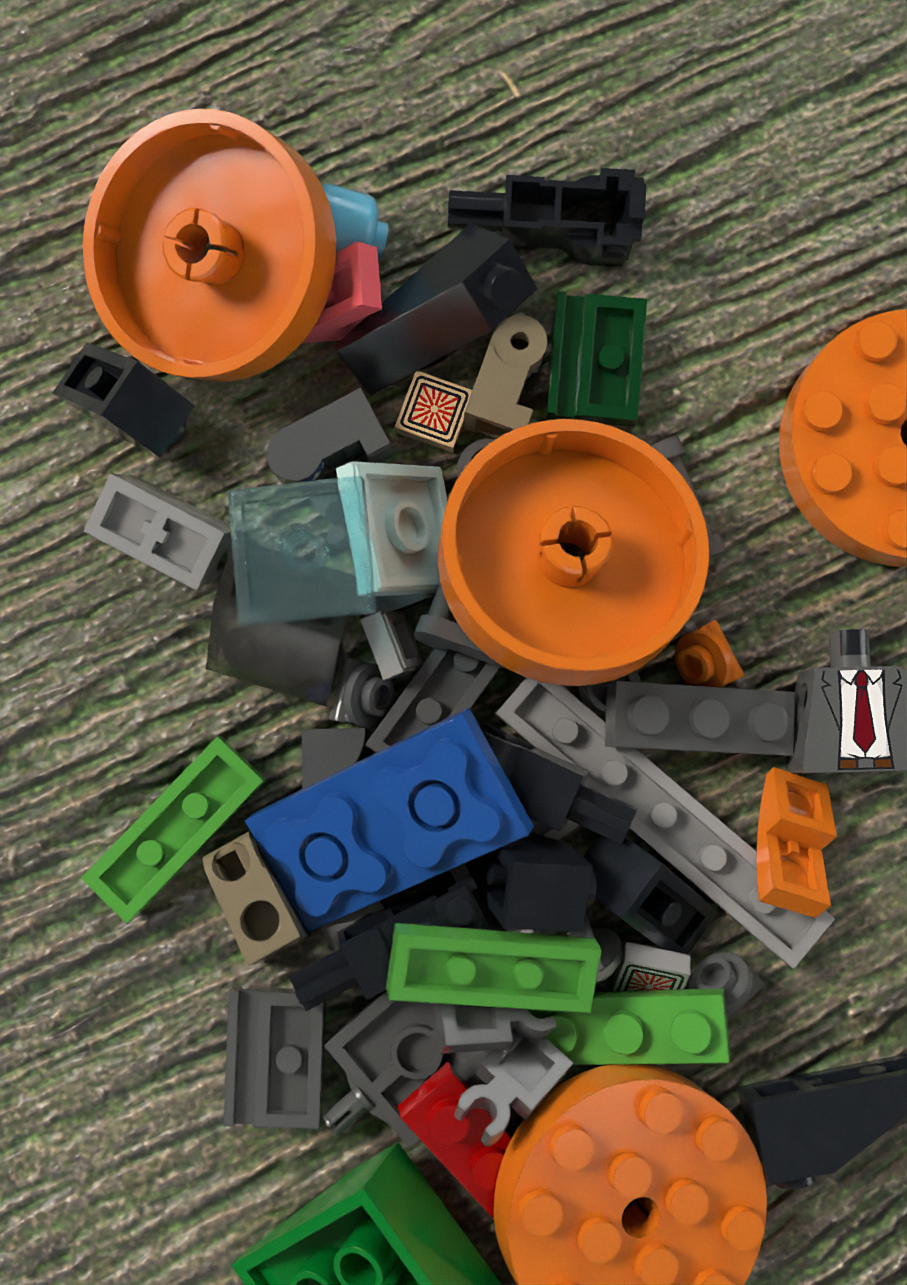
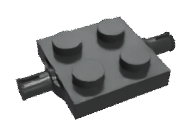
(386, 1057)

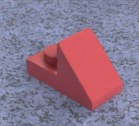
(353, 293)

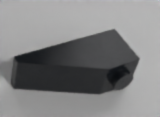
(438, 309)
(822, 1117)

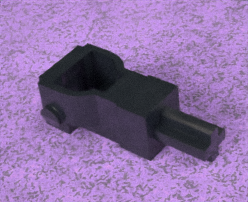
(532, 214)
(556, 789)
(368, 943)

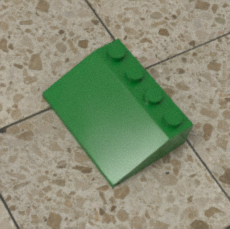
(368, 1230)

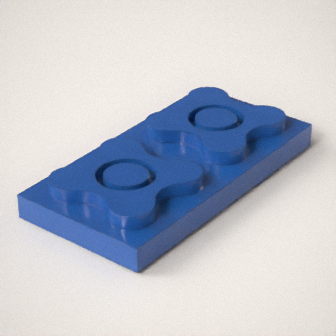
(390, 821)

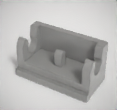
(160, 530)

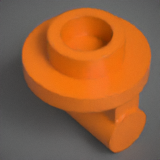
(707, 658)

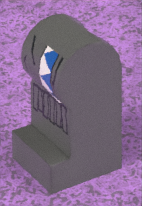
(327, 440)

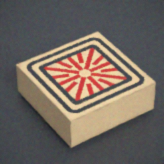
(433, 411)

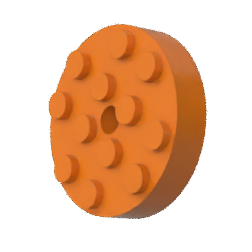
(147, 232)
(845, 440)
(534, 601)
(621, 1139)

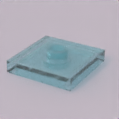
(301, 551)

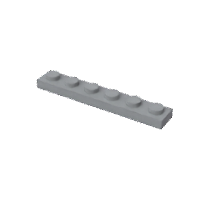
(666, 815)

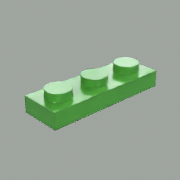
(173, 829)
(492, 968)
(644, 1028)

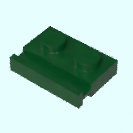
(596, 358)

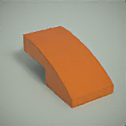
(791, 833)

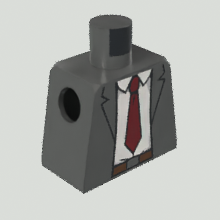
(850, 712)

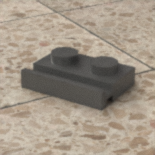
(273, 1060)

